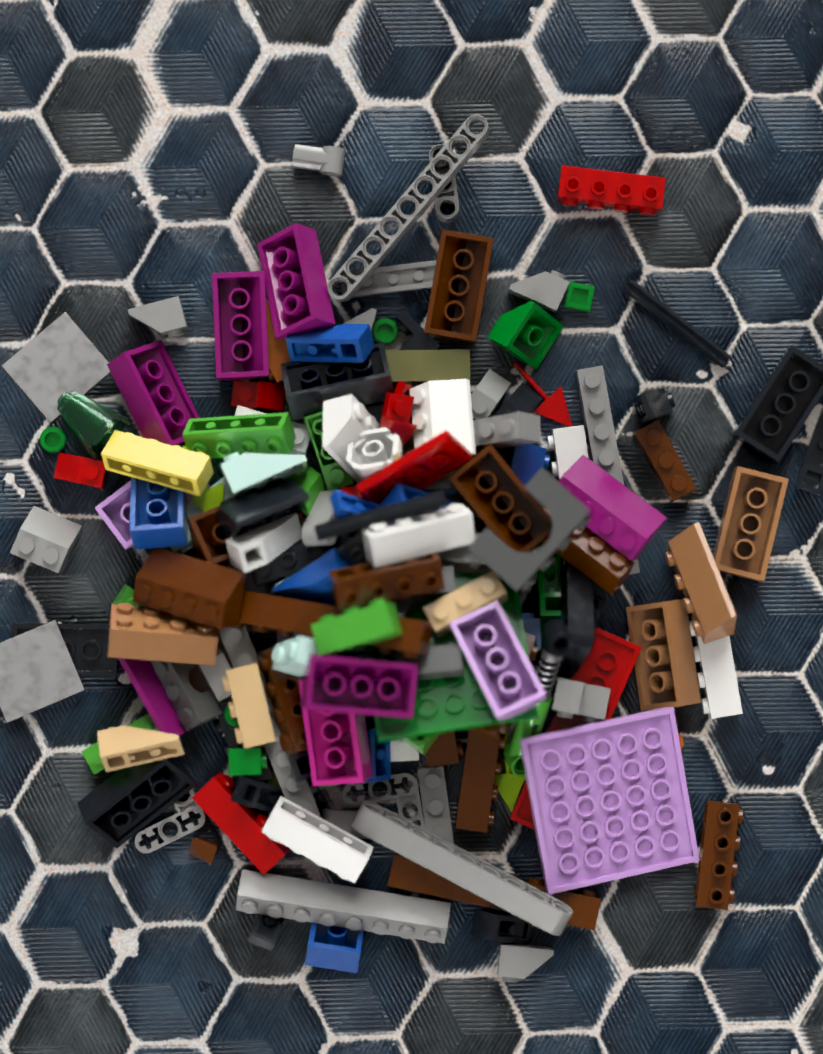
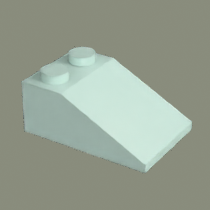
(257, 470)

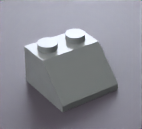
(46, 539)

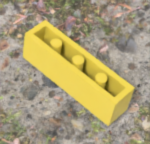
(157, 462)

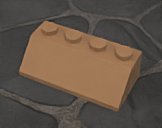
(701, 585)
(666, 661)

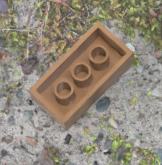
(749, 523)
(159, 636)

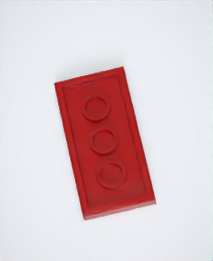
(417, 467)

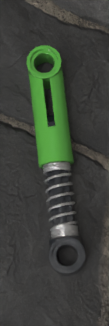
(556, 644)

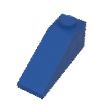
(332, 344)

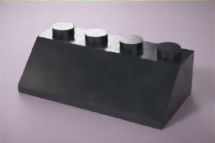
(314, 382)
(135, 798)

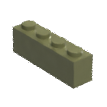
(428, 365)

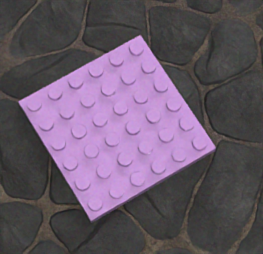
(609, 799)

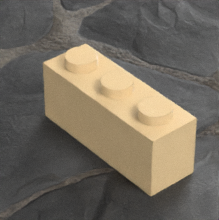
(464, 601)
(249, 705)

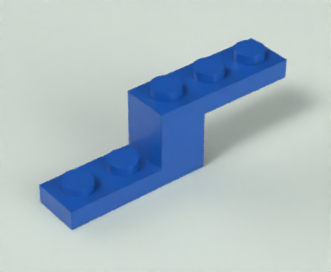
(346, 504)

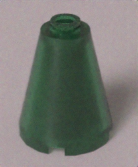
(90, 421)

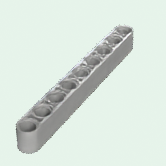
(413, 196)
(462, 868)

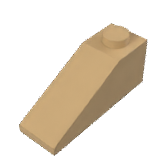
(133, 746)

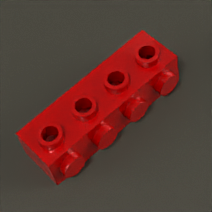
(611, 189)
(239, 823)

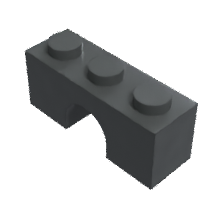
(190, 705)

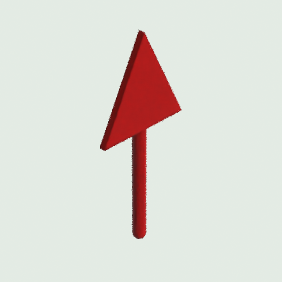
(554, 406)

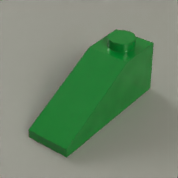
(549, 591)

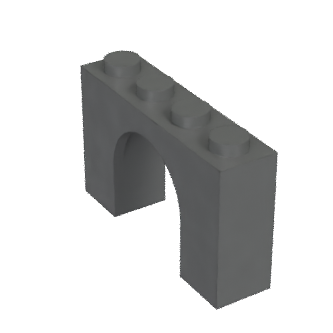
(566, 516)
(441, 660)

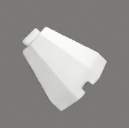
(373, 451)

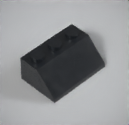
(261, 506)

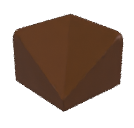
(203, 849)

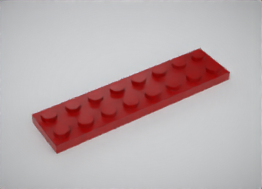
(605, 666)

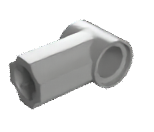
(326, 160)

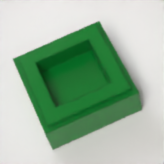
(579, 297)

